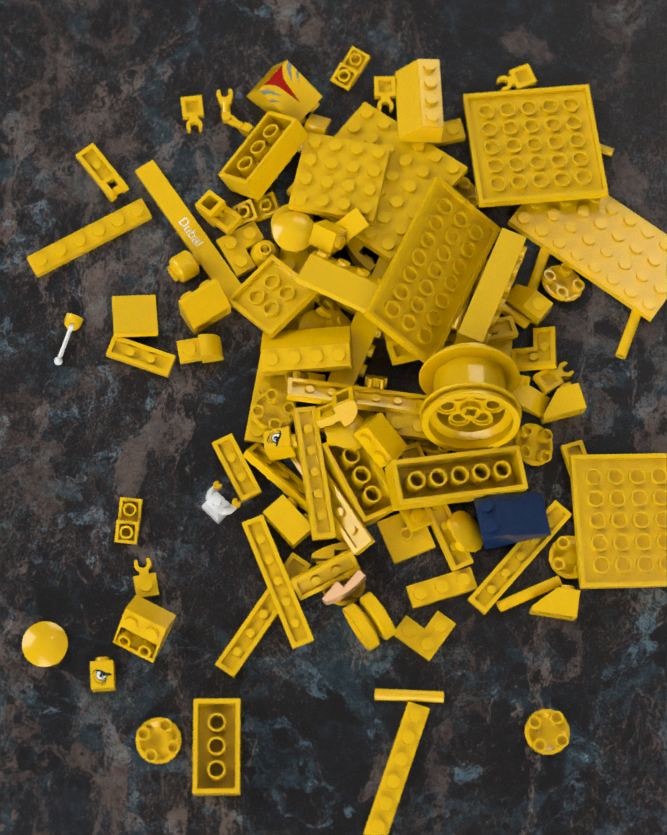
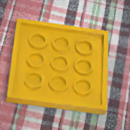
(339, 176)

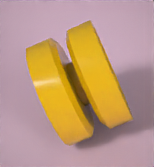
(369, 621)

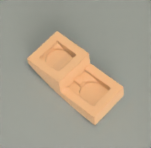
(339, 592)

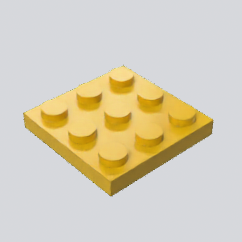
(271, 296)

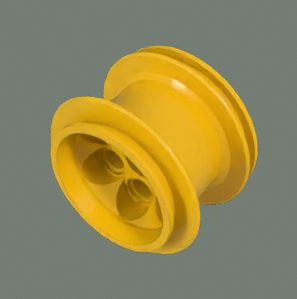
(470, 397)

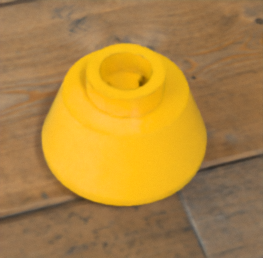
(268, 249)

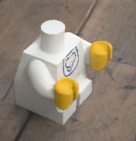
(216, 505)

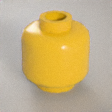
(184, 266)

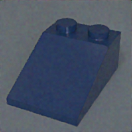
(511, 518)

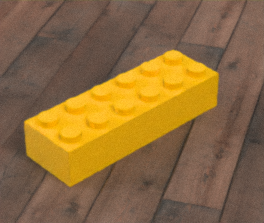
(493, 289)
(455, 477)

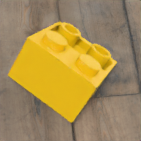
(204, 306)
(144, 628)

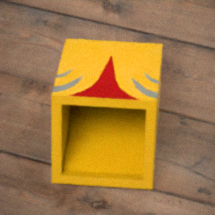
(285, 92)

